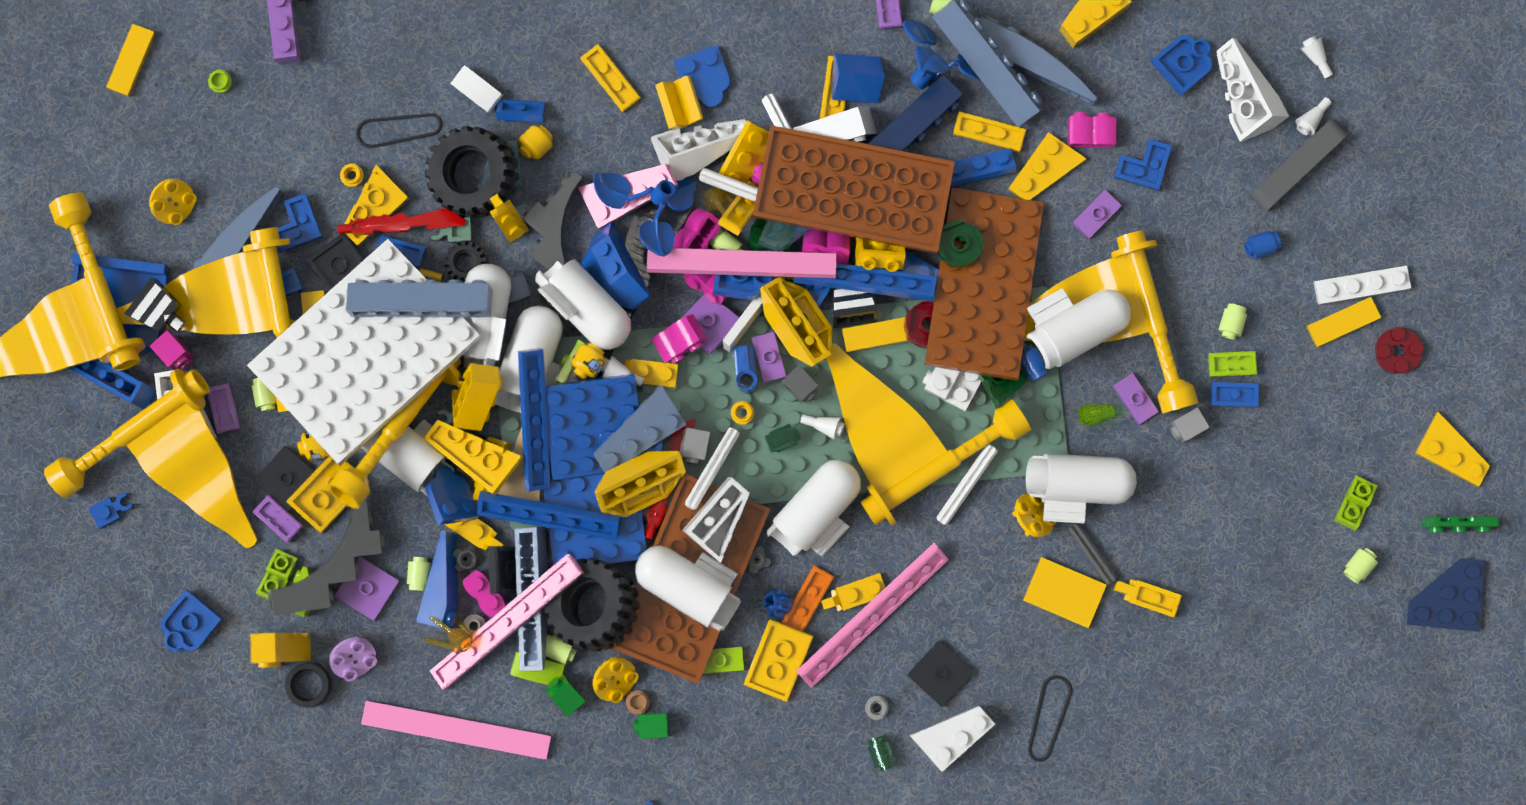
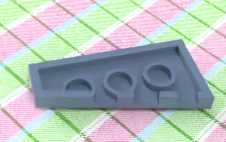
(644, 428)

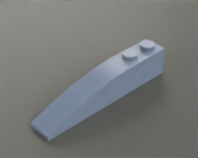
(1036, 61)
(238, 232)
(530, 566)

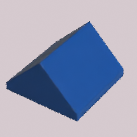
(857, 78)

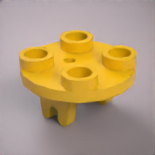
(166, 210)
(1030, 516)
(608, 674)

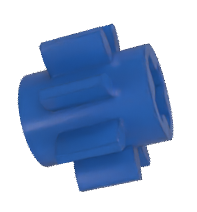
(777, 603)

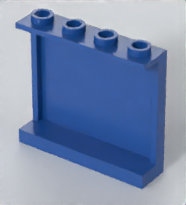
(125, 282)

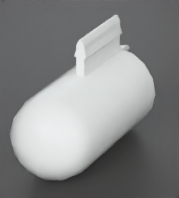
(585, 304)
(489, 328)
(534, 329)
(1070, 330)
(411, 457)
(1073, 480)
(814, 512)
(695, 589)

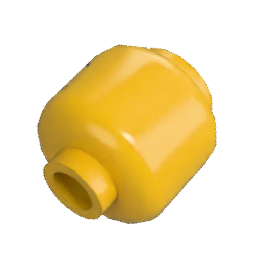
(535, 142)

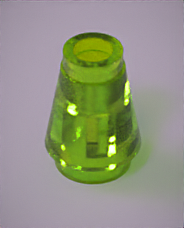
(1095, 413)

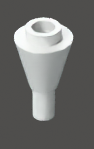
(1315, 51)
(1308, 123)
(615, 368)
(828, 425)

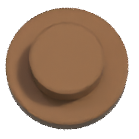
(637, 702)

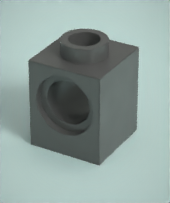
(800, 385)

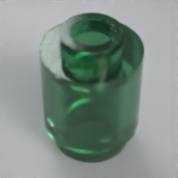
(782, 438)
(881, 753)

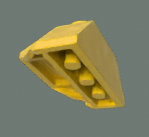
(797, 321)
(639, 482)

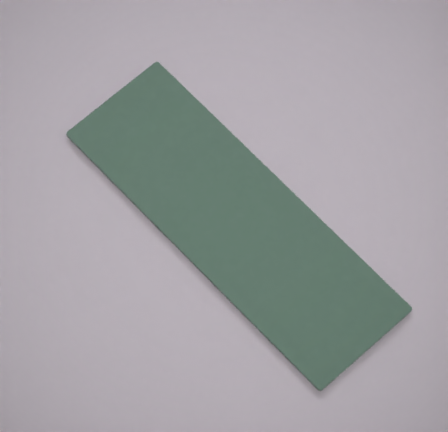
(709, 390)

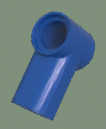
(745, 366)

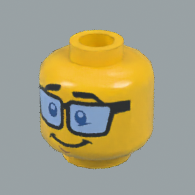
(588, 361)
(311, 448)

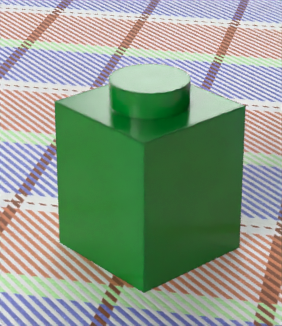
(564, 695)
(651, 725)

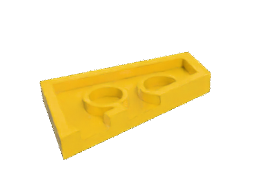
(746, 153)
(1046, 165)
(378, 198)
(1452, 452)

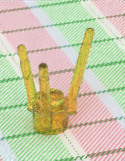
(716, 199)
(459, 639)

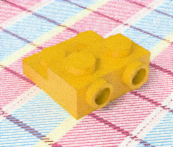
(879, 255)

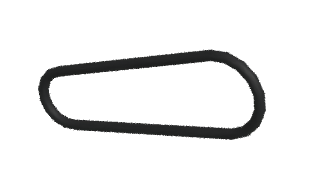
(397, 118)
(1059, 722)

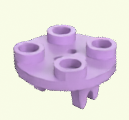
(345, 665)

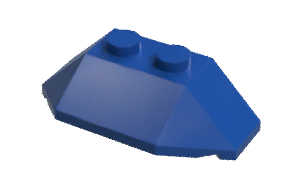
(614, 268)

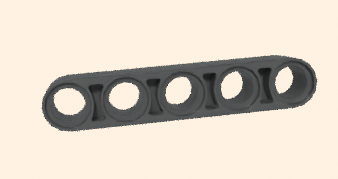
(1298, 165)

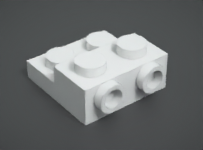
(952, 386)

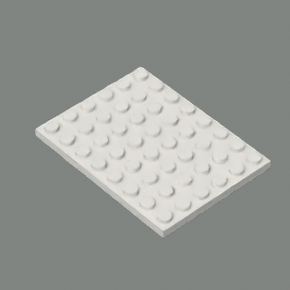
(357, 373)

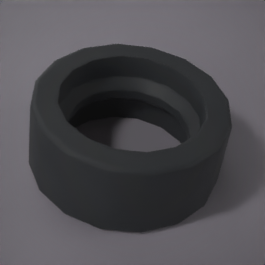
(290, 685)

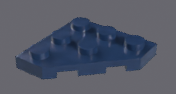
(1451, 599)

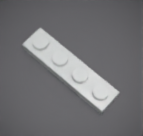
(1362, 285)

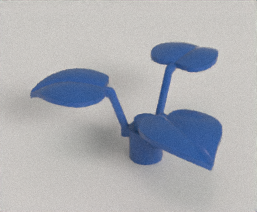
(930, 63)
(655, 236)

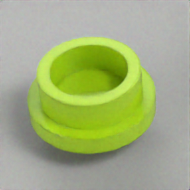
(219, 81)

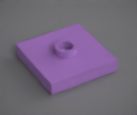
(714, 320)
(369, 590)

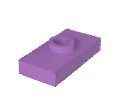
(889, 14)
(1096, 214)
(768, 357)
(1135, 398)
(223, 408)
(278, 519)

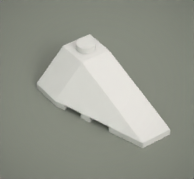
(1252, 99)
(695, 150)

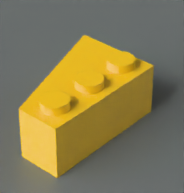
(1089, 17)
(475, 396)
(274, 648)

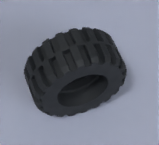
(444, 162)
(617, 614)

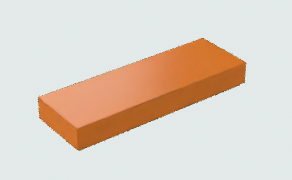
(808, 598)

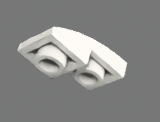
(476, 89)

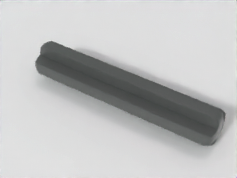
(1092, 553)

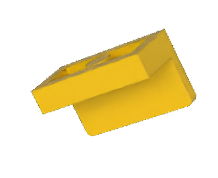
(679, 102)

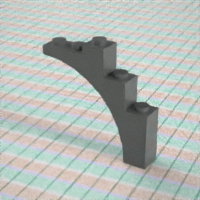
(549, 223)
(340, 567)

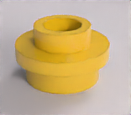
(351, 168)
(742, 405)

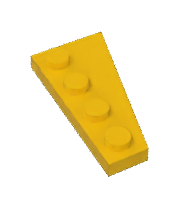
(478, 458)

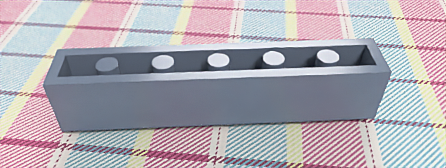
(987, 61)
(419, 299)

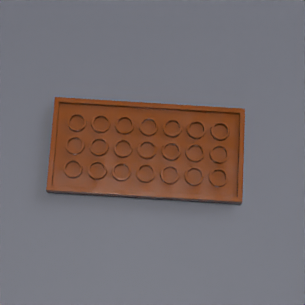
(853, 189)
(984, 306)
(664, 633)

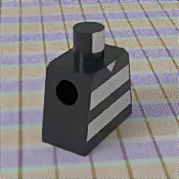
(156, 307)
(853, 308)

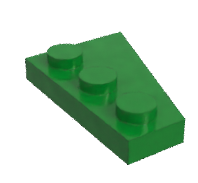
(1437, 525)

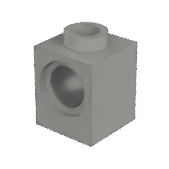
(1188, 425)
(694, 445)

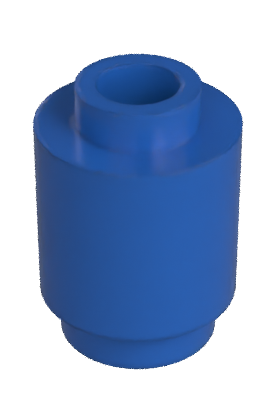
(1262, 244)
(1033, 363)

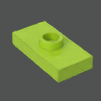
(1232, 364)
(566, 365)
(725, 660)

